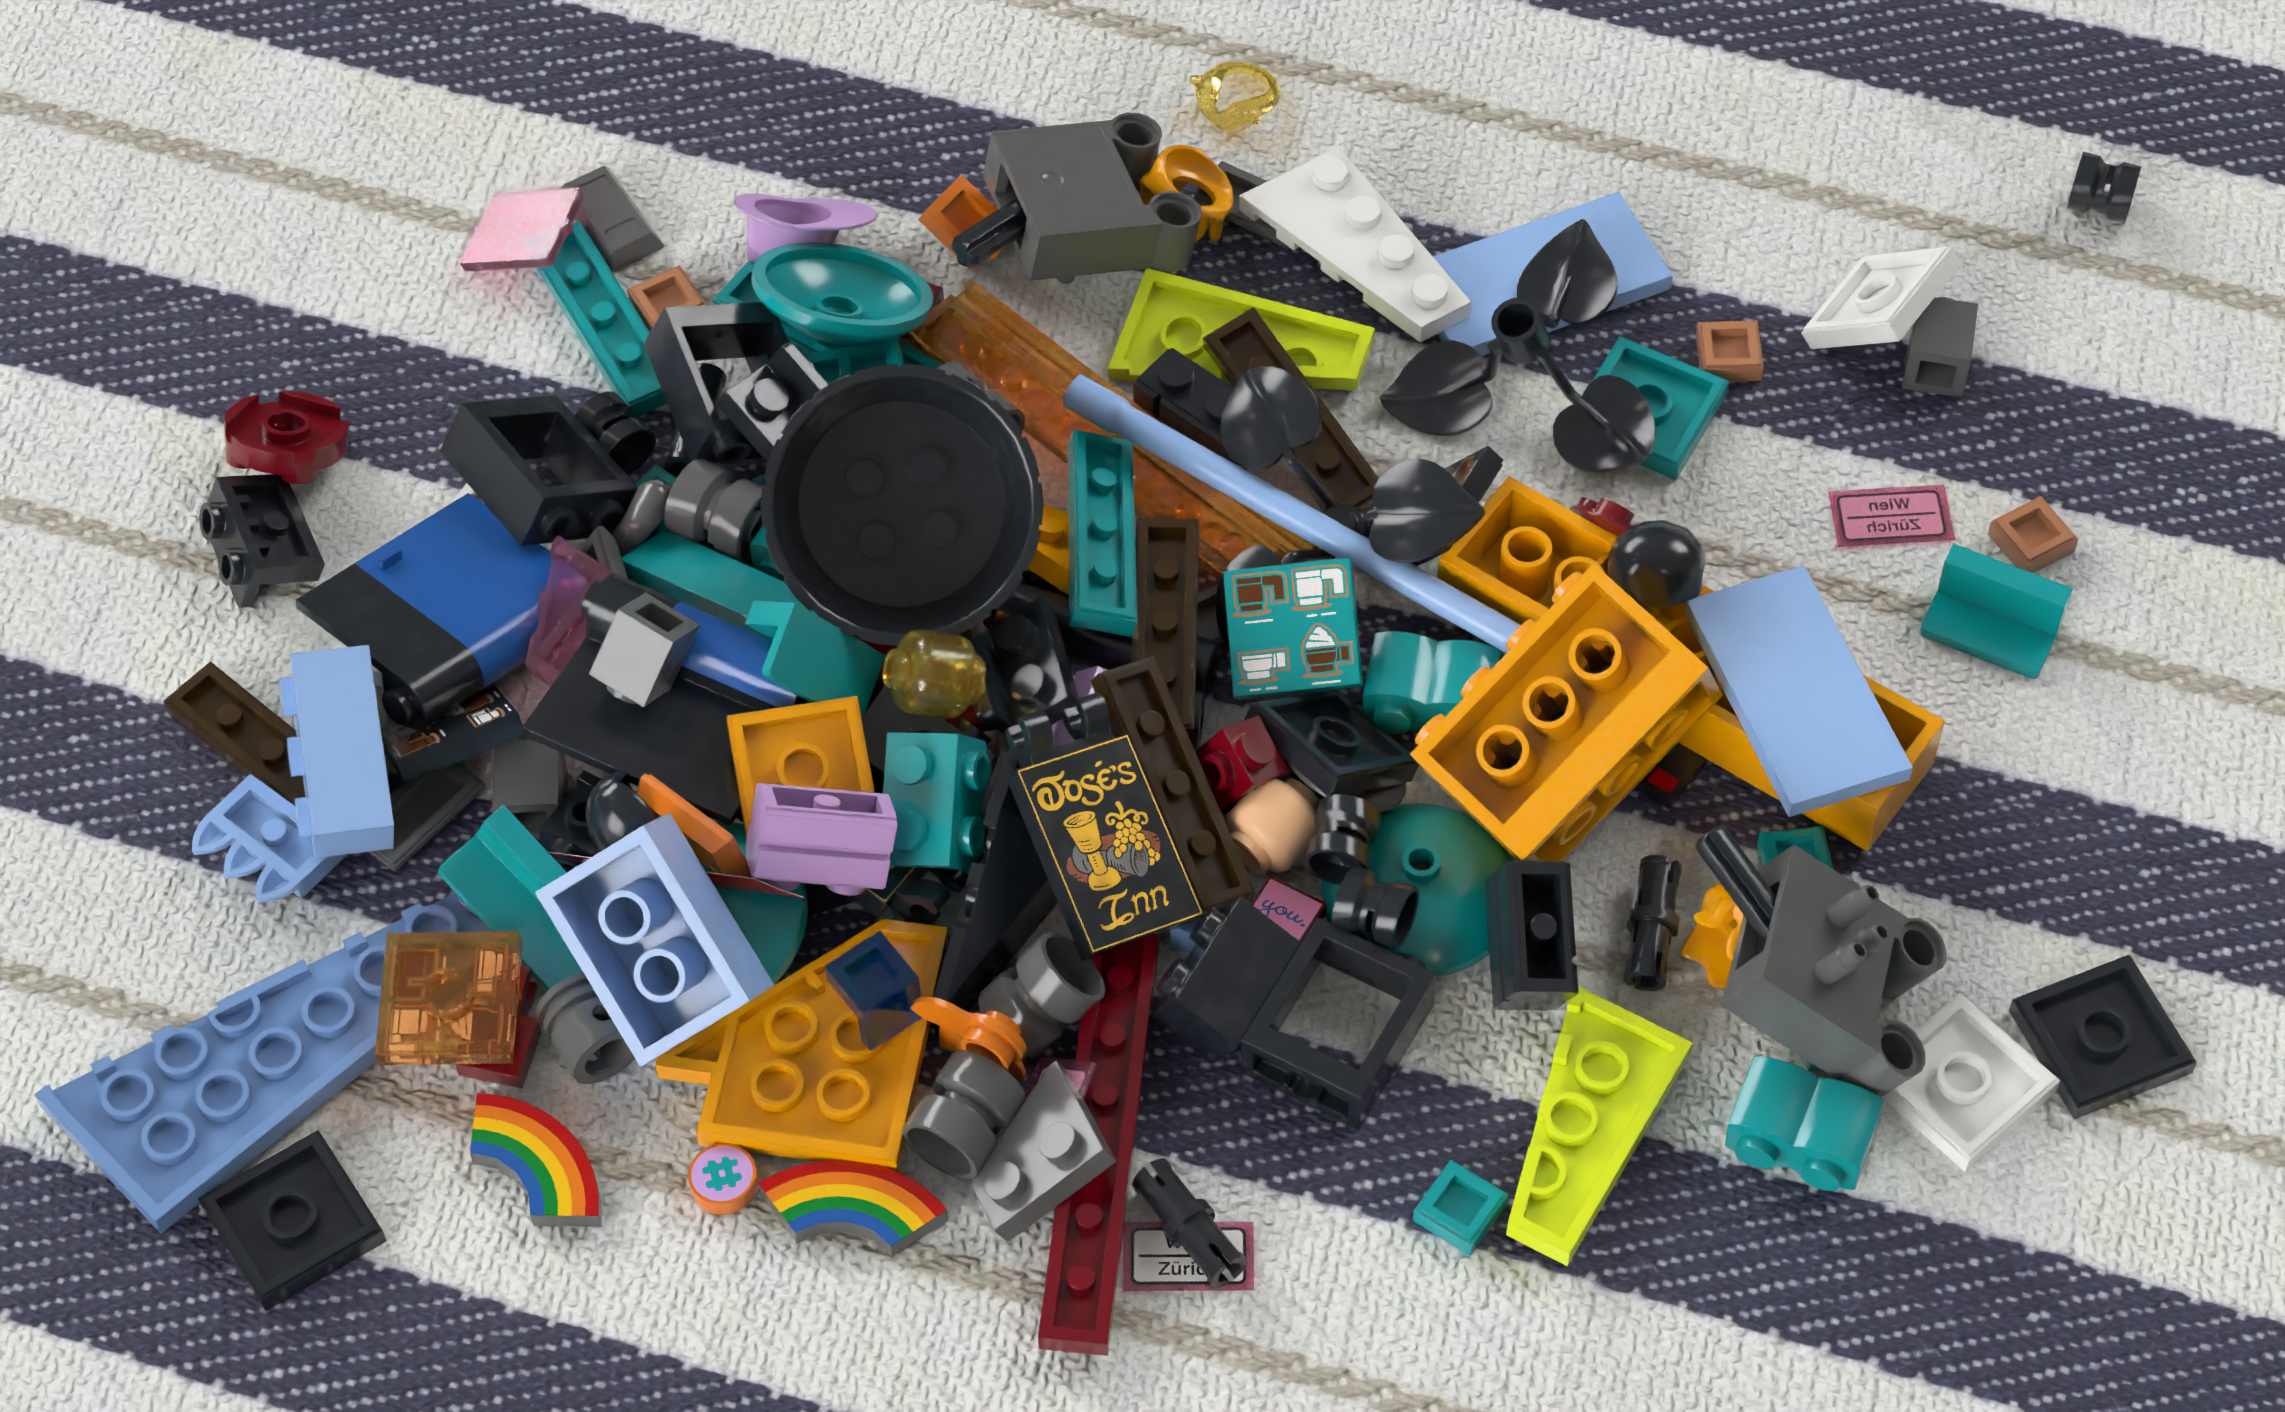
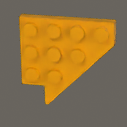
(793, 1066)

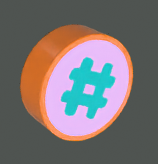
(723, 1178)

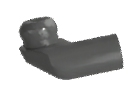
(642, 515)

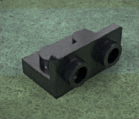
(770, 397)
(258, 535)
(1023, 667)

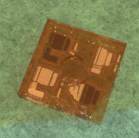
(449, 998)

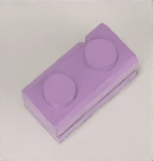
(820, 838)

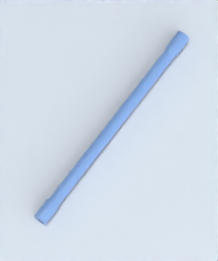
(1120, 417)

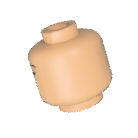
(1273, 825)

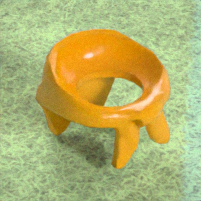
(1185, 165)
(1714, 935)

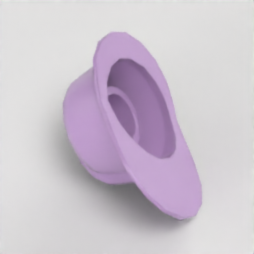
(785, 221)

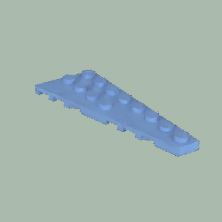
(238, 1079)

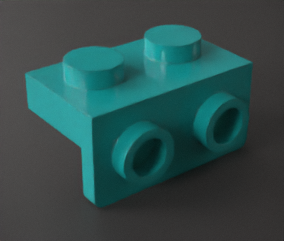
(937, 798)

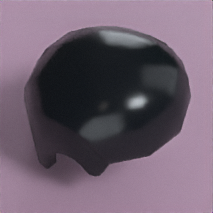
(1657, 563)
(615, 811)

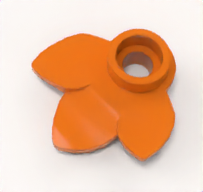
(986, 1034)

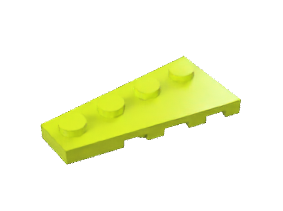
(1182, 311)
(1596, 1107)

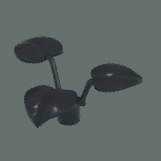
(1566, 280)
(1415, 500)

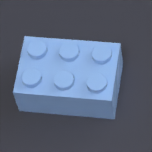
(654, 938)

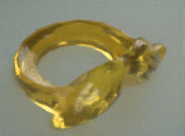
(1237, 113)

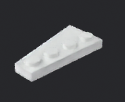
(1361, 240)

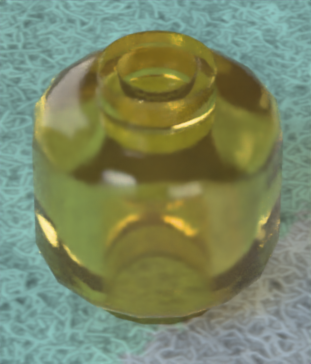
(934, 674)

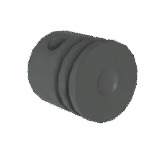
(582, 1027)

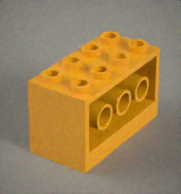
(1594, 754)

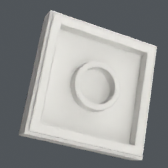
(1881, 298)
(1972, 1084)

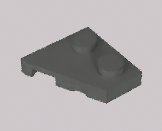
(1042, 1156)

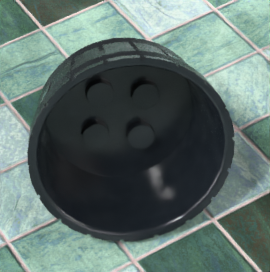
(902, 503)

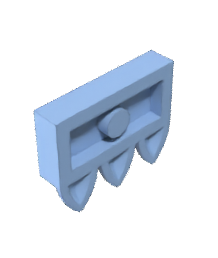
(264, 837)

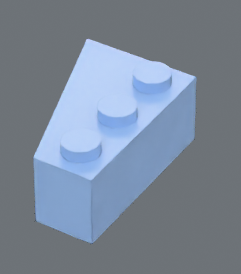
(338, 751)

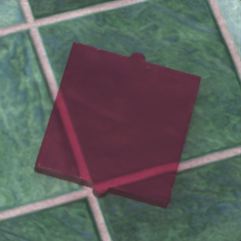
(522, 229)

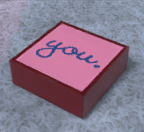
(1289, 907)

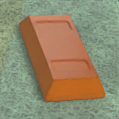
(708, 840)

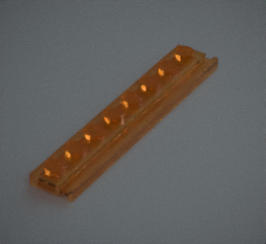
(1035, 377)

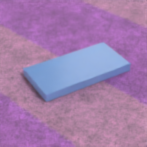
(1492, 266)
(1797, 691)

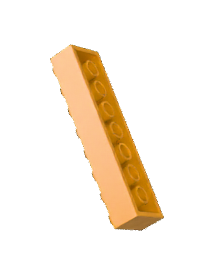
(1533, 544)

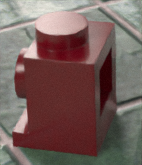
(1240, 761)

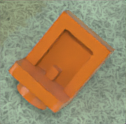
(957, 211)

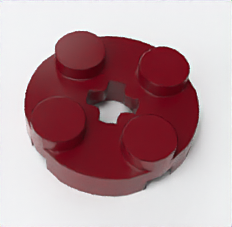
(285, 436)

